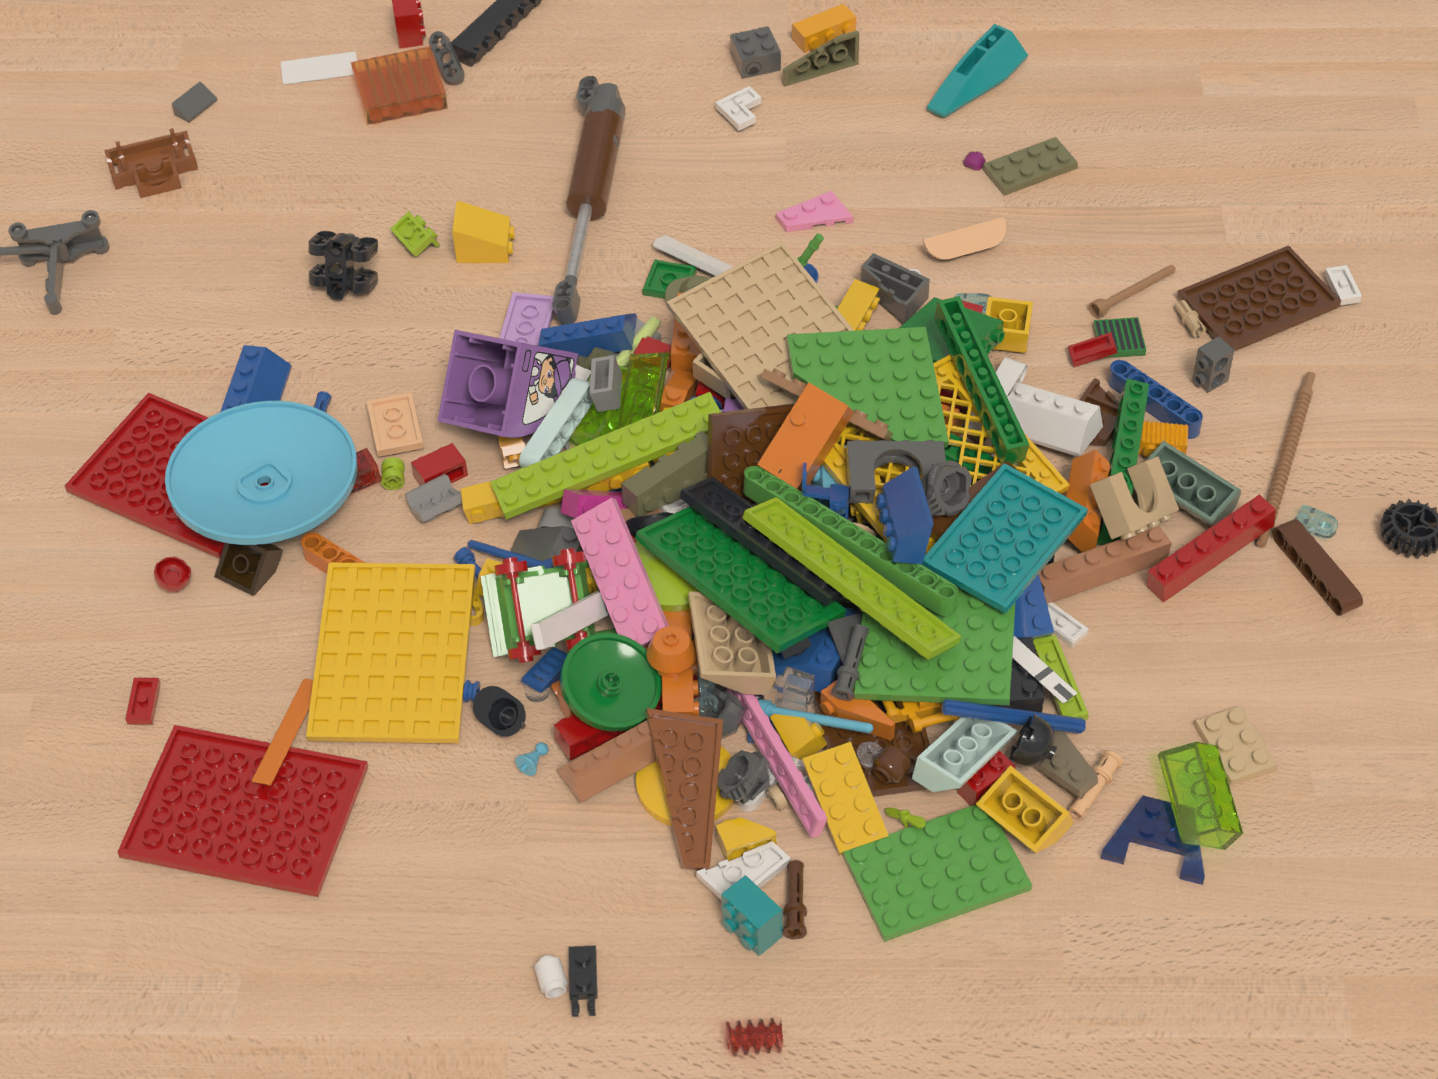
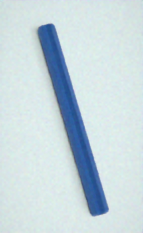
(1010, 715)

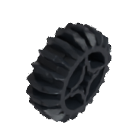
(1411, 528)

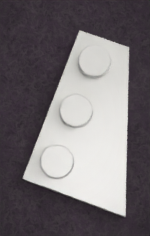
(757, 864)

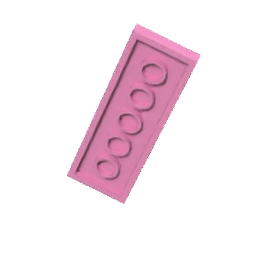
(619, 572)

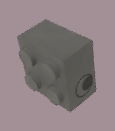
(755, 52)

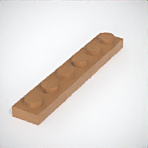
(858, 419)

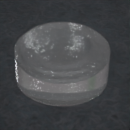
(534, 695)

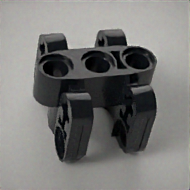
(330, 274)

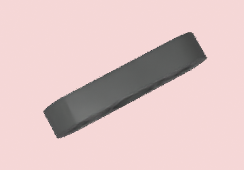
(453, 63)

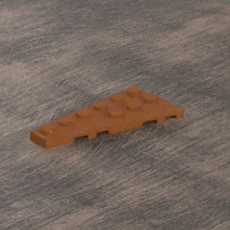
(688, 766)

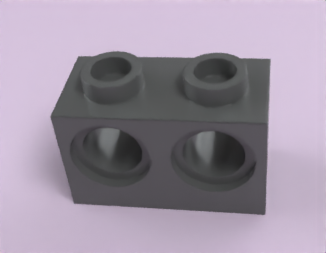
(1213, 364)

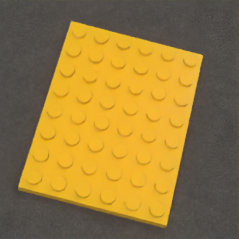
(392, 653)

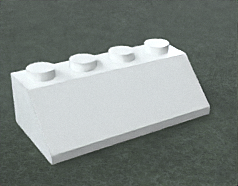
(1055, 419)

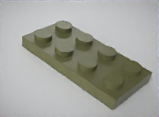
(1030, 166)

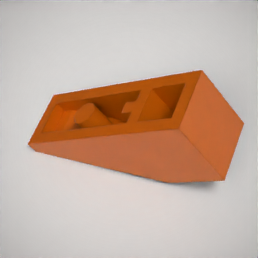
(678, 389)
(857, 710)

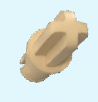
(1190, 319)

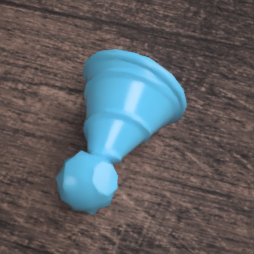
(528, 762)

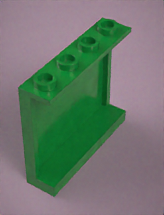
(987, 327)

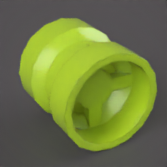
(392, 473)

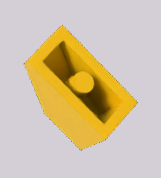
(799, 735)
(742, 835)

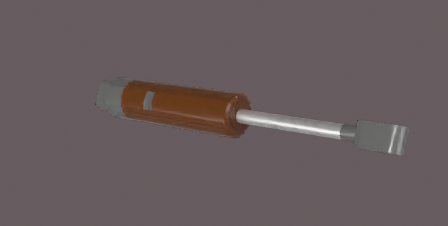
(590, 180)

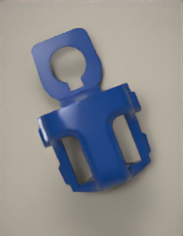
(837, 493)

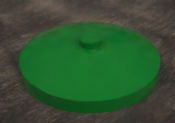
(609, 682)

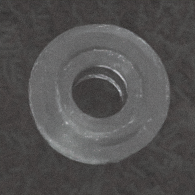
(865, 758)

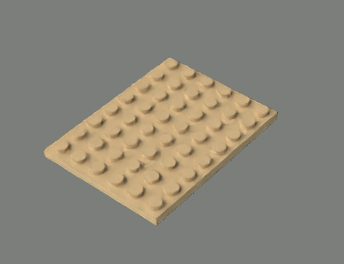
(745, 319)

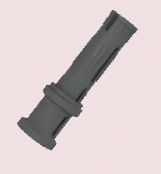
(849, 673)

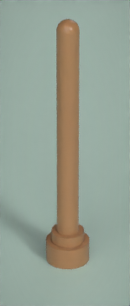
(1101, 306)

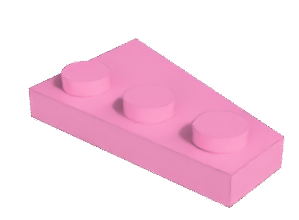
(815, 211)

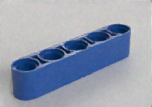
(1160, 401)

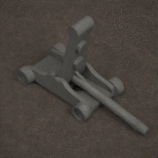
(56, 245)

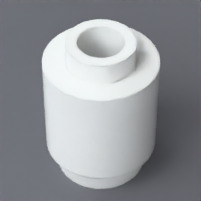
(551, 976)

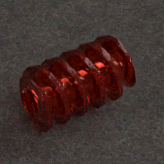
(754, 1036)

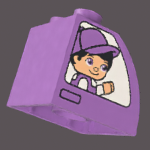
(502, 384)

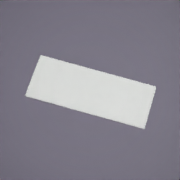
(317, 68)

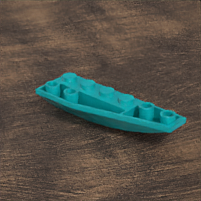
(979, 70)

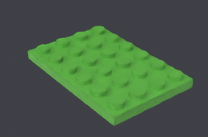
(936, 871)

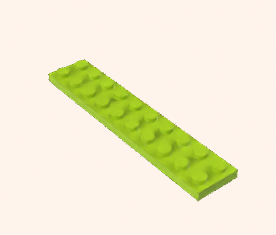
(603, 456)
(852, 578)

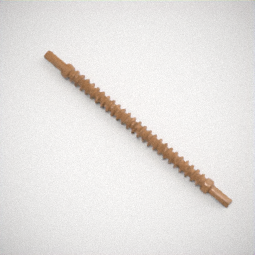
(1288, 449)

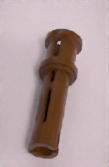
(795, 909)

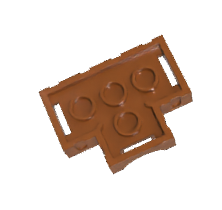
(152, 163)

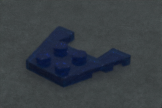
(1155, 826)

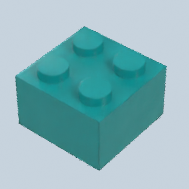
(751, 915)

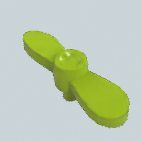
(906, 818)

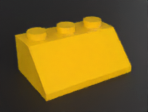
(1025, 811)

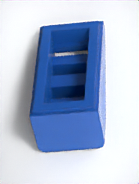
(547, 669)

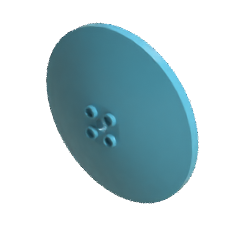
(288, 445)

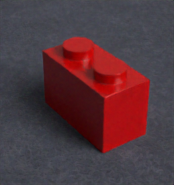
(442, 461)

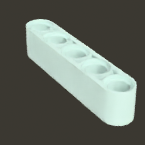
(558, 423)

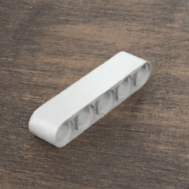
(1009, 374)

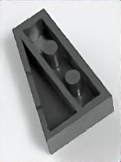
(900, 288)

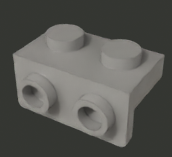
(433, 498)

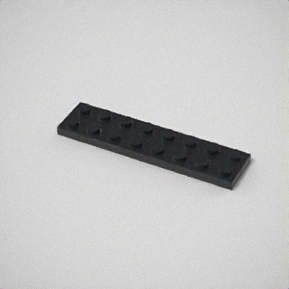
(726, 511)

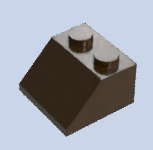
(248, 565)

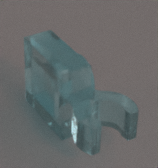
(705, 697)

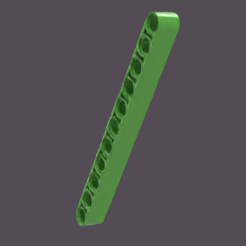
(910, 578)

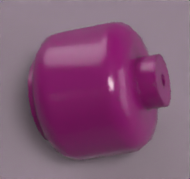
(974, 160)

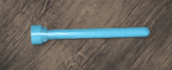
(770, 709)

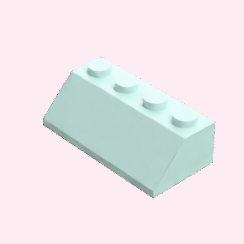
(960, 753)

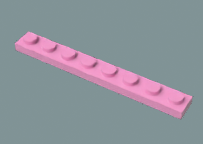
(782, 765)

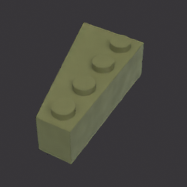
(665, 480)

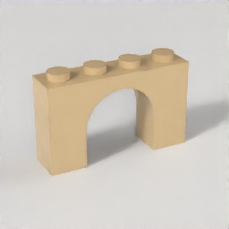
(1119, 509)

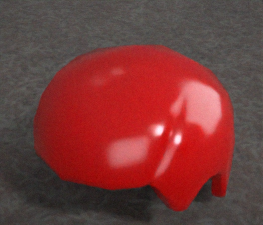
(172, 574)

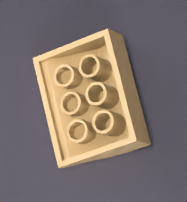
(729, 651)

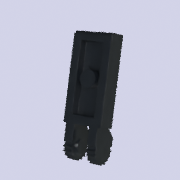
(583, 978)

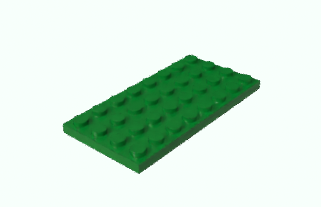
(737, 579)

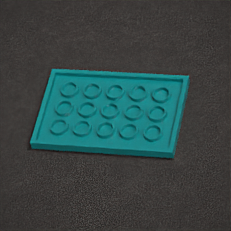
(1004, 538)

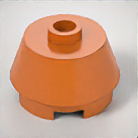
(671, 651)

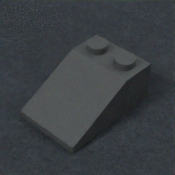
(545, 542)

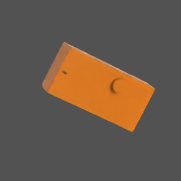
(806, 436)

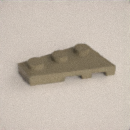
(1069, 767)

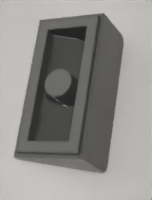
(193, 102)

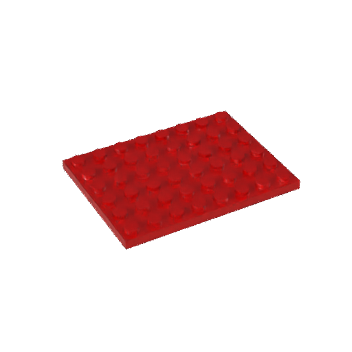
(131, 470)
(216, 822)

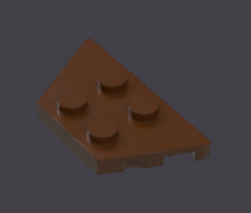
(1108, 407)

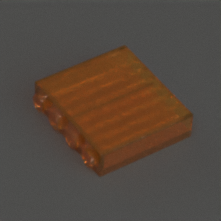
(399, 85)

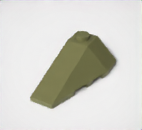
(827, 58)

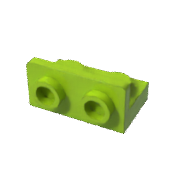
(413, 233)

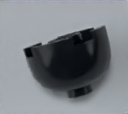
(1034, 743)

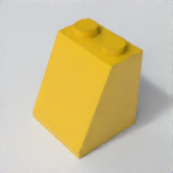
(481, 235)

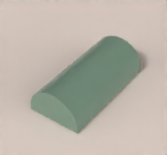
(1197, 487)

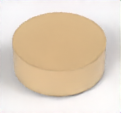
(776, 797)

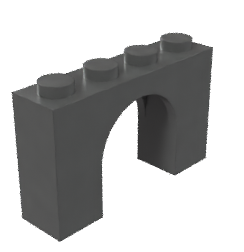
(866, 456)

